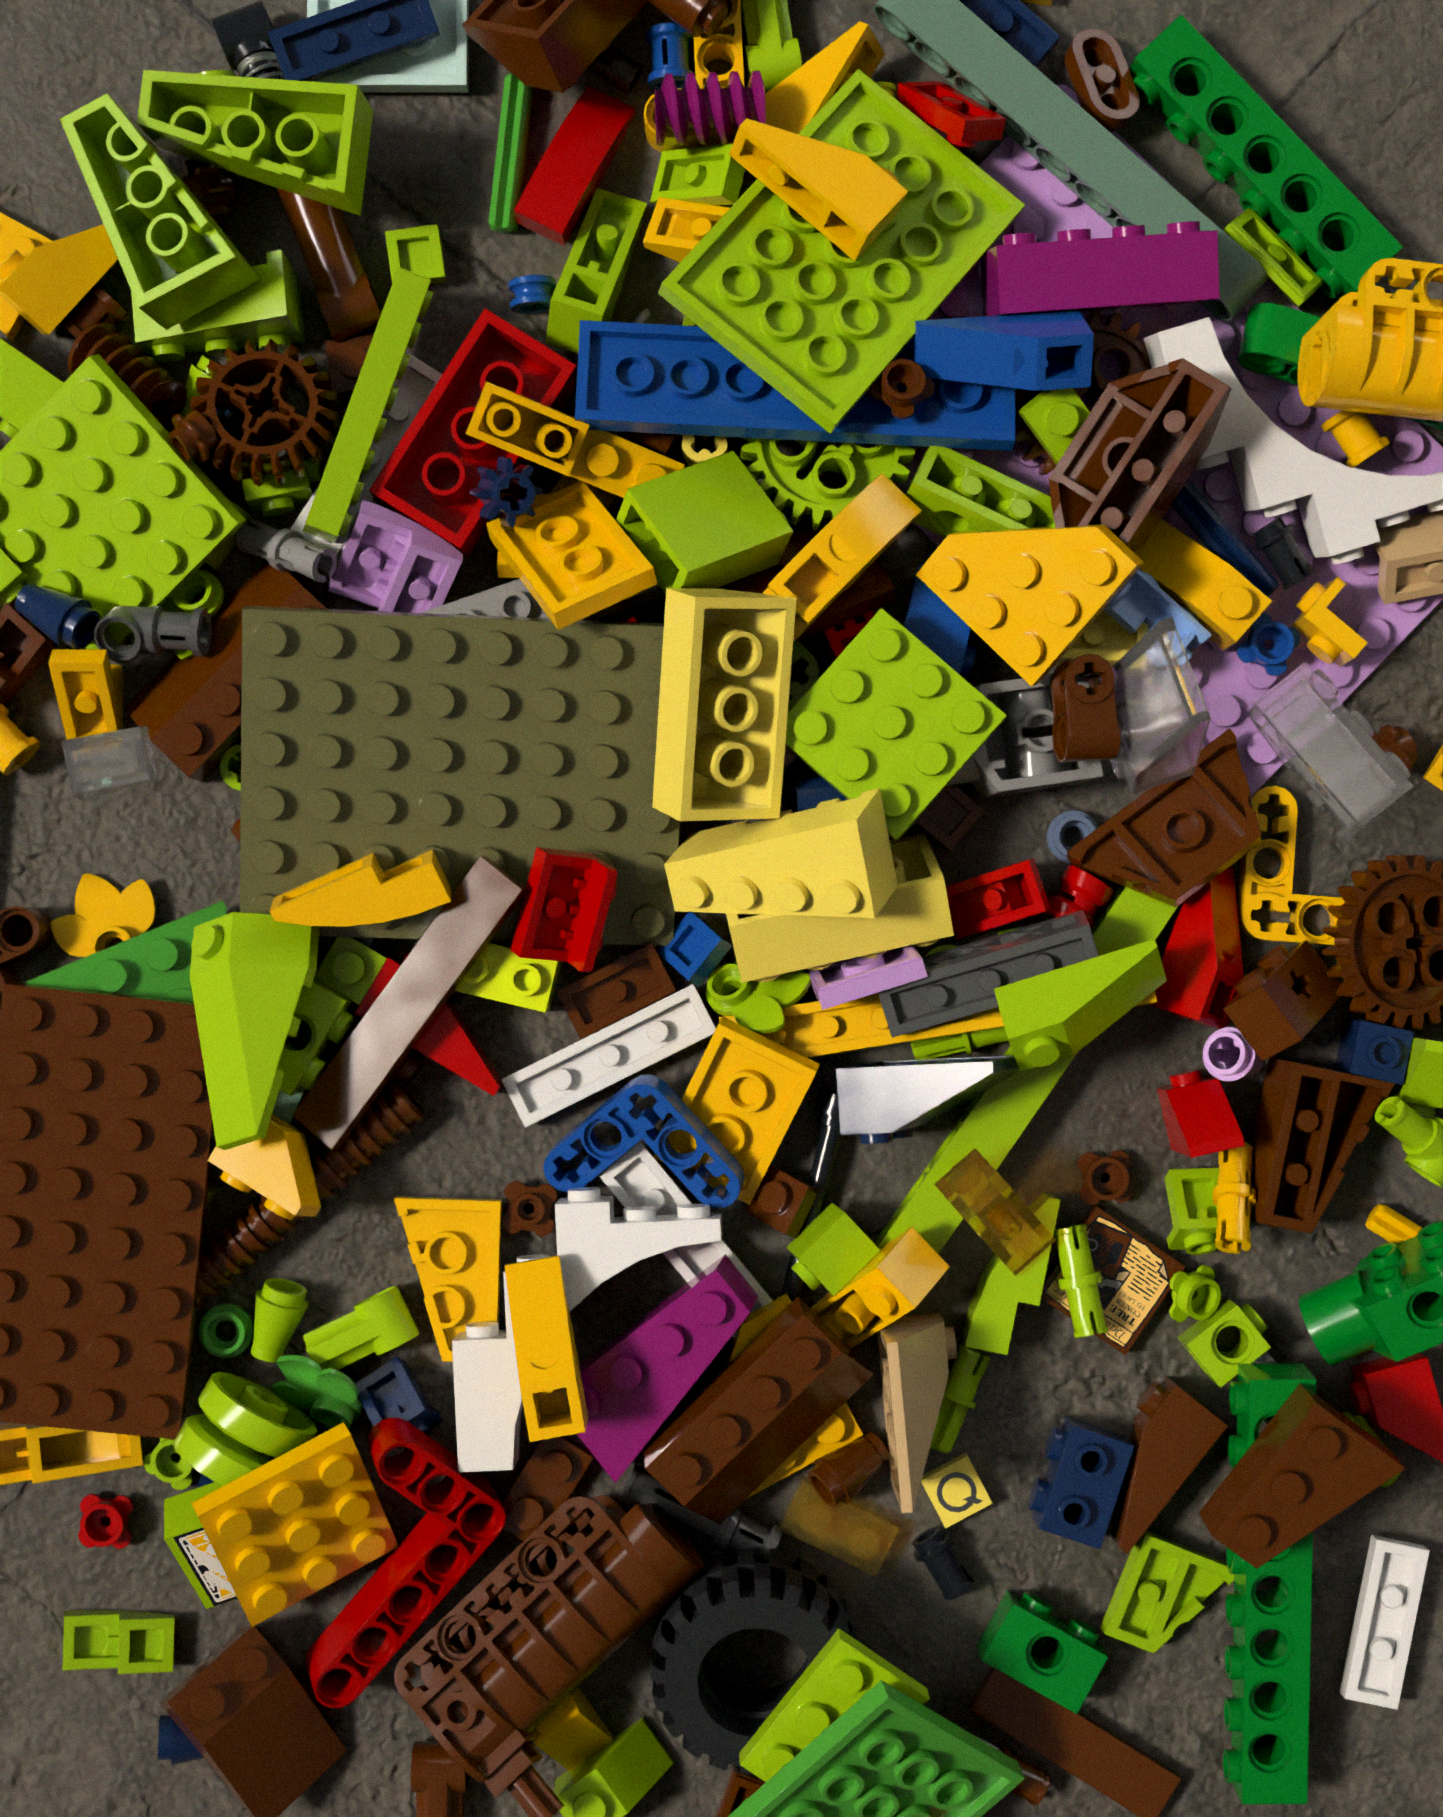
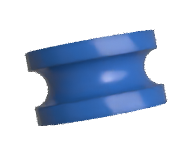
(531, 293)

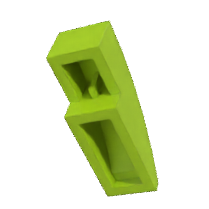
(998, 1291)

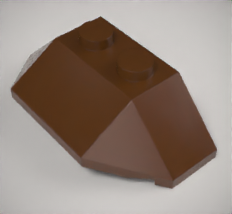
(1137, 450)

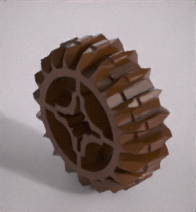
(277, 372)

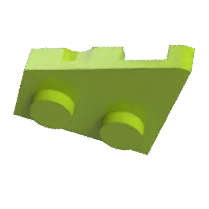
(1160, 1591)

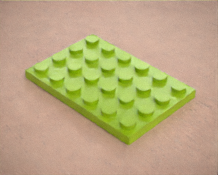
(805, 308)

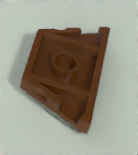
(1178, 831)

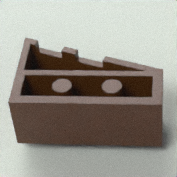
(1304, 1138)

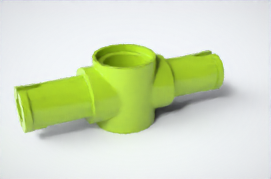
(1419, 1137)

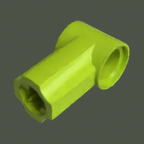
(769, 41)
(374, 1326)

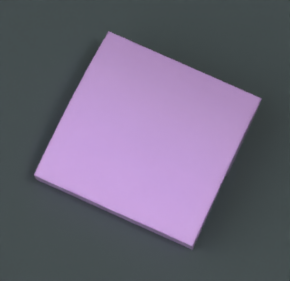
(394, 563)

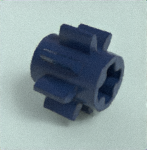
(512, 504)

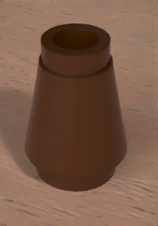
(847, 1469)

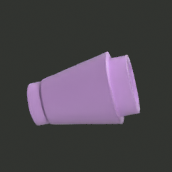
(1222, 1055)

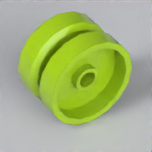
(240, 1428)

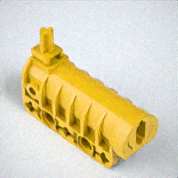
(1379, 347)

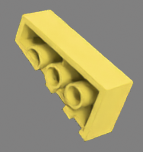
(800, 864)

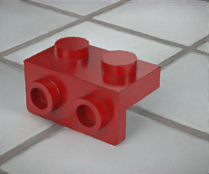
(565, 908)

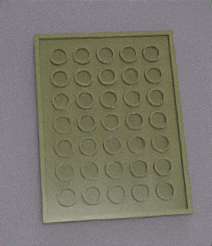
(451, 743)

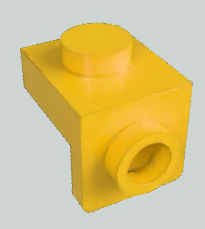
(1327, 634)

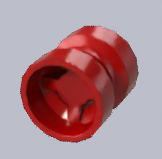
(1078, 893)

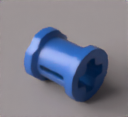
(669, 53)

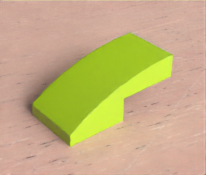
(118, 1640)

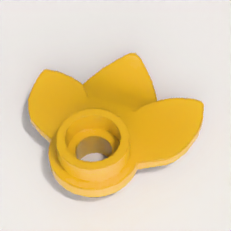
(104, 915)

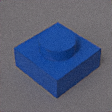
(695, 949)

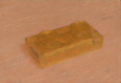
(843, 1531)

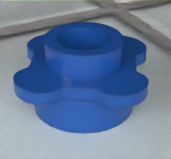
(1283, 640)

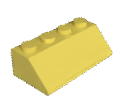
(723, 704)
(912, 916)

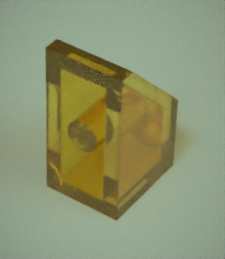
(995, 1211)

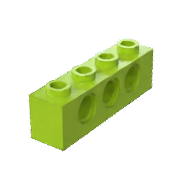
(969, 496)

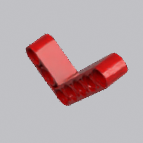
(410, 1564)

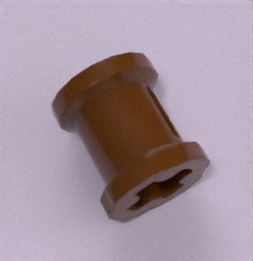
(95, 309)

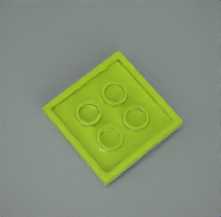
(890, 722)

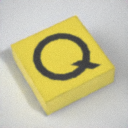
(955, 1490)

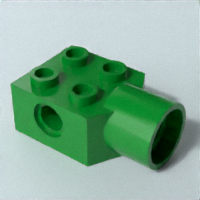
(1384, 1305)

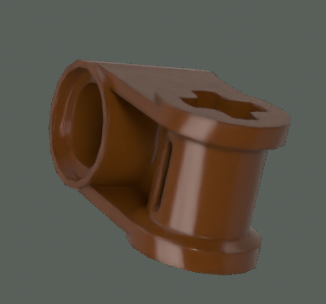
(1084, 717)

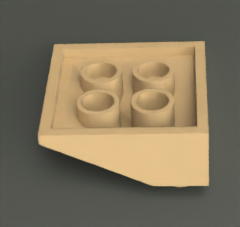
(913, 1382)

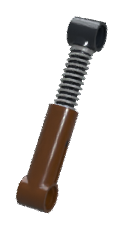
(320, 229)

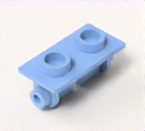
(1146, 602)

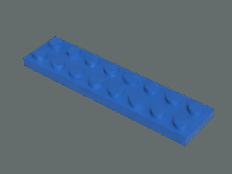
(691, 385)

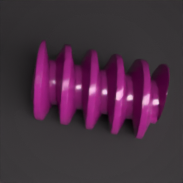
(707, 106)

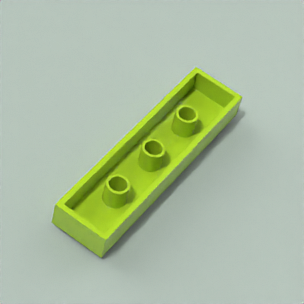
(370, 397)

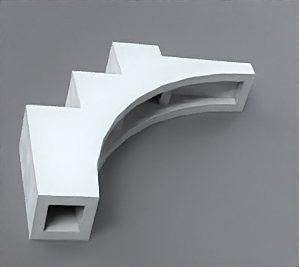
(1275, 469)
(591, 1250)

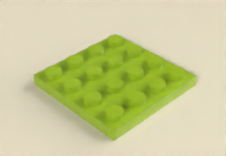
(106, 500)

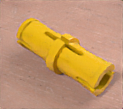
(1234, 1199)

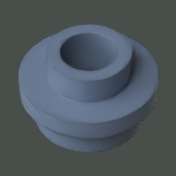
(1060, 823)

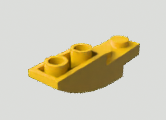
(552, 441)
(843, 550)

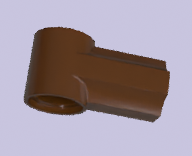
(437, 1781)

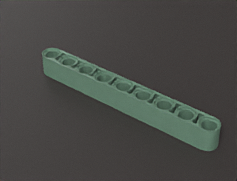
(1060, 133)

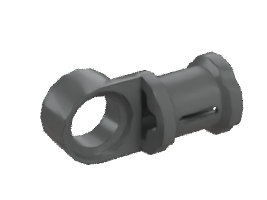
(155, 631)

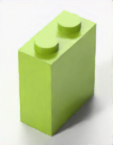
(705, 524)

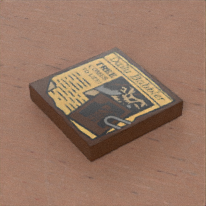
(1132, 1275)

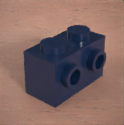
(1080, 1481)

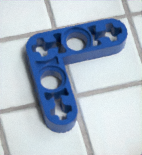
(639, 1125)

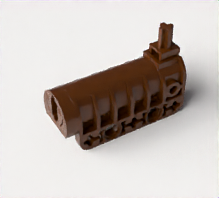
(547, 1642)

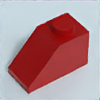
(1198, 1115)
(1401, 1400)

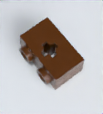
(1282, 998)

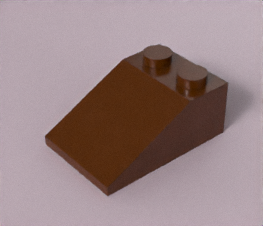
(254, 1724)

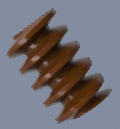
(140, 373)

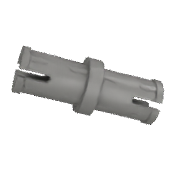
(286, 550)

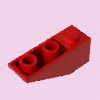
(1203, 955)

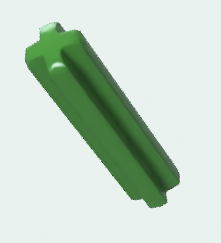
(510, 154)

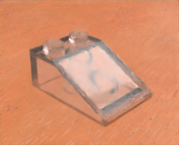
(1158, 711)

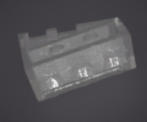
(1330, 750)

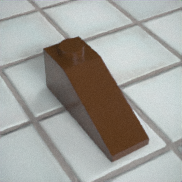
(1168, 1442)

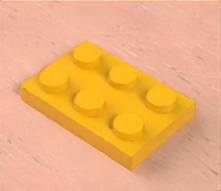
(572, 555)
(746, 1098)

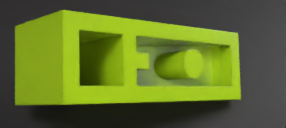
(595, 267)
(1072, 1005)

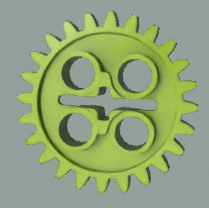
(809, 496)

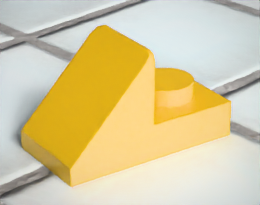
(87, 691)

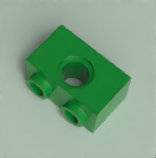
(1061, 1676)

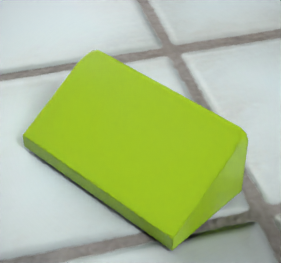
(1278, 260)

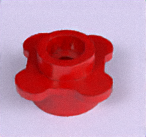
(92, 1530)

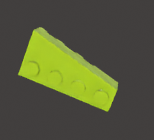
(158, 228)

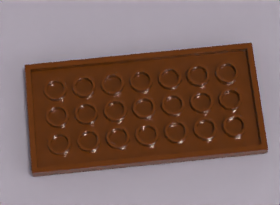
(100, 1208)

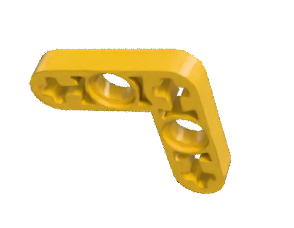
(1278, 890)

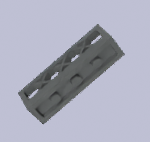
(965, 977)

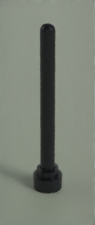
(819, 1177)

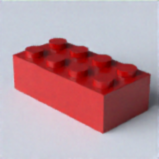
(437, 460)

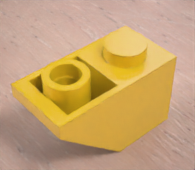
(274, 1168)

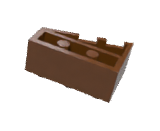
(1295, 1478)

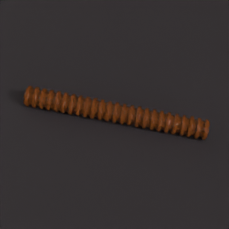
(330, 1169)

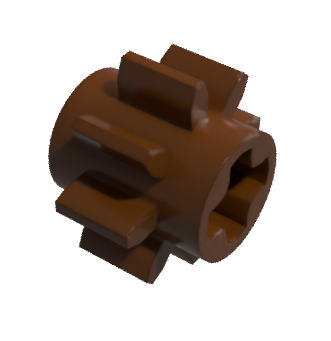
(210, 186)

